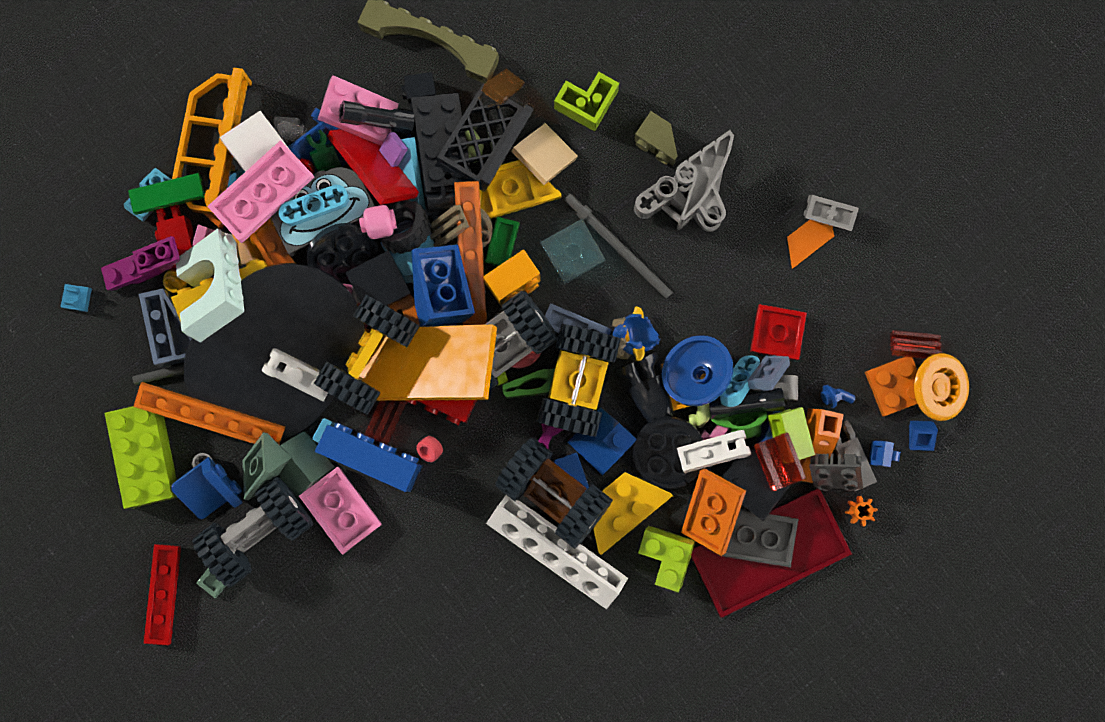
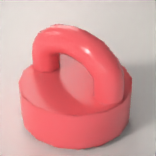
(429, 449)

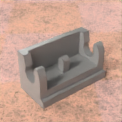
(831, 212)

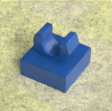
(882, 454)

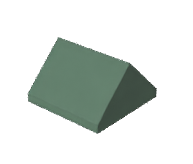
(262, 464)
(305, 464)

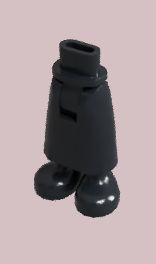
(648, 394)

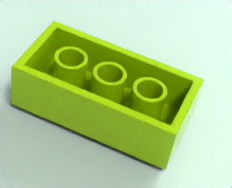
(141, 456)

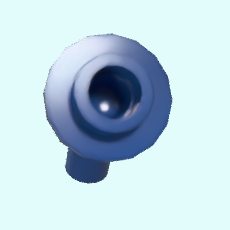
(831, 396)

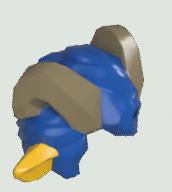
(635, 334)

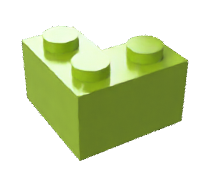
(590, 106)
(672, 551)

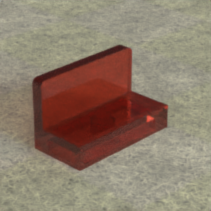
(779, 461)

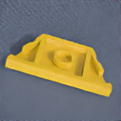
(515, 189)
(630, 506)

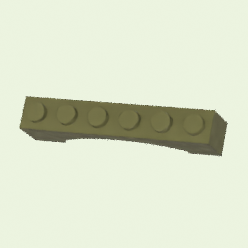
(381, 19)

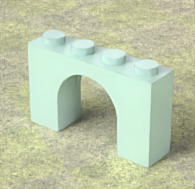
(224, 298)

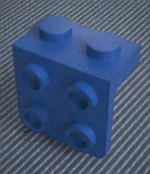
(206, 489)

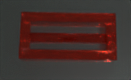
(915, 341)
(376, 436)

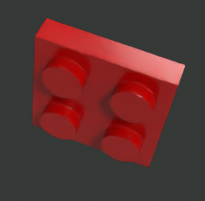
(778, 332)

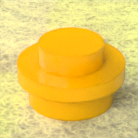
(172, 282)

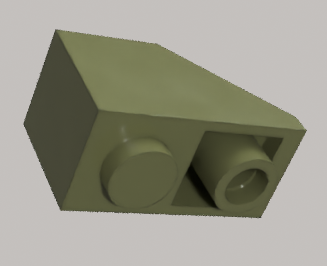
(657, 136)

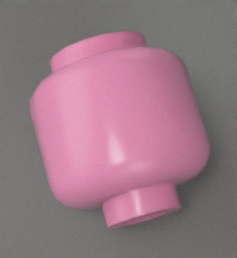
(378, 222)

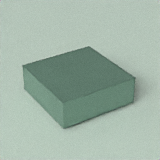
(210, 584)

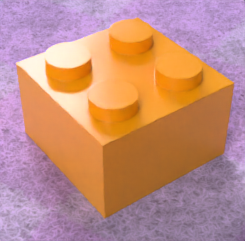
(512, 277)

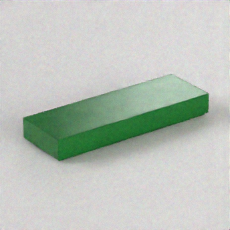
(166, 193)

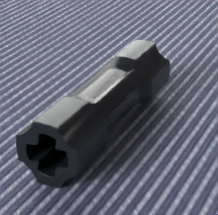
(358, 114)
(753, 402)

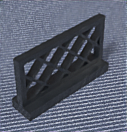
(498, 152)

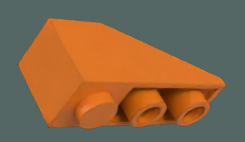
(824, 432)

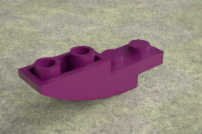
(142, 265)

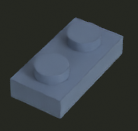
(768, 372)

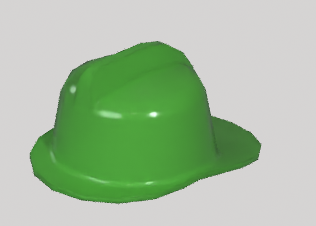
(749, 422)

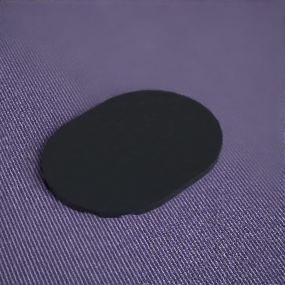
(286, 310)

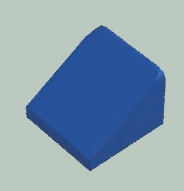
(922, 435)

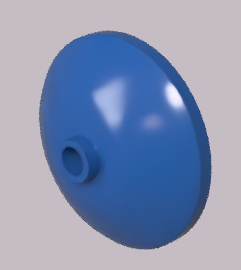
(688, 362)

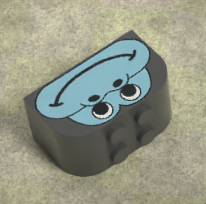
(298, 237)

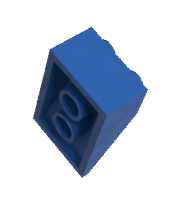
(440, 286)

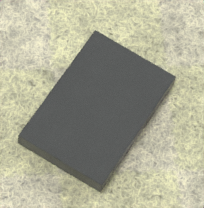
(763, 541)

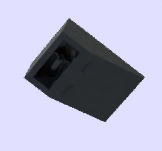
(749, 475)

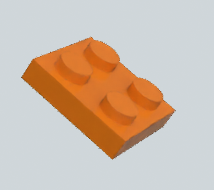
(893, 385)

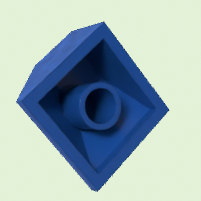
(607, 446)

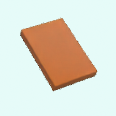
(713, 511)

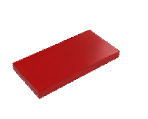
(383, 181)

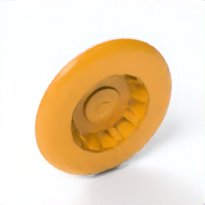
(933, 387)

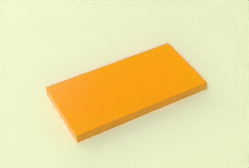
(435, 365)

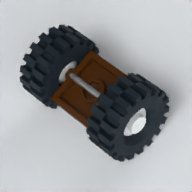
(553, 491)

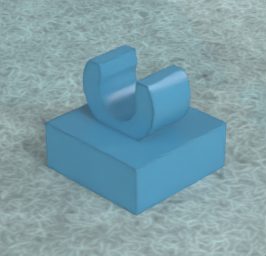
(76, 298)

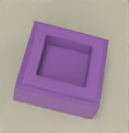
(393, 149)

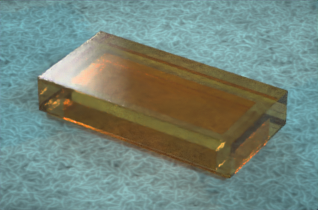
(502, 86)

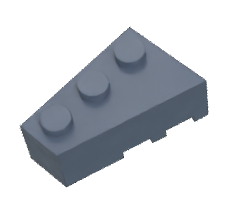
(163, 328)

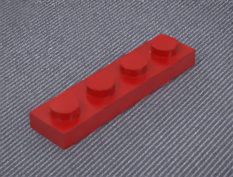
(162, 594)

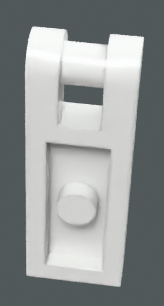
(295, 373)
(713, 451)

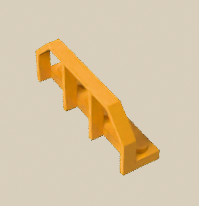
(232, 108)

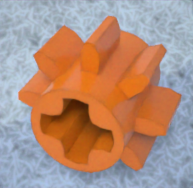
(854, 512)

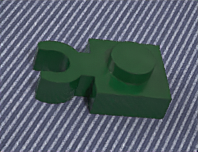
(324, 155)

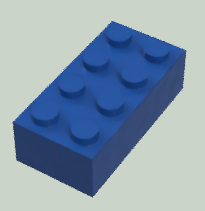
(368, 458)

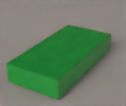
(502, 241)

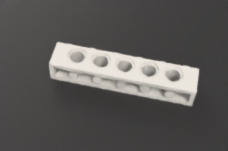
(539, 540)

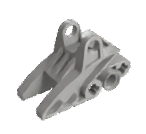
(703, 177)

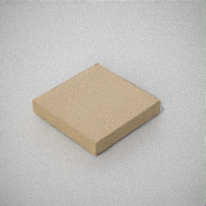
(544, 153)

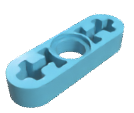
(304, 200)
(741, 388)

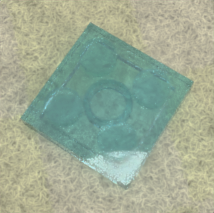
(573, 251)

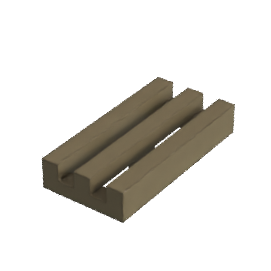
(456, 209)

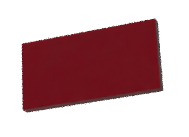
(740, 582)

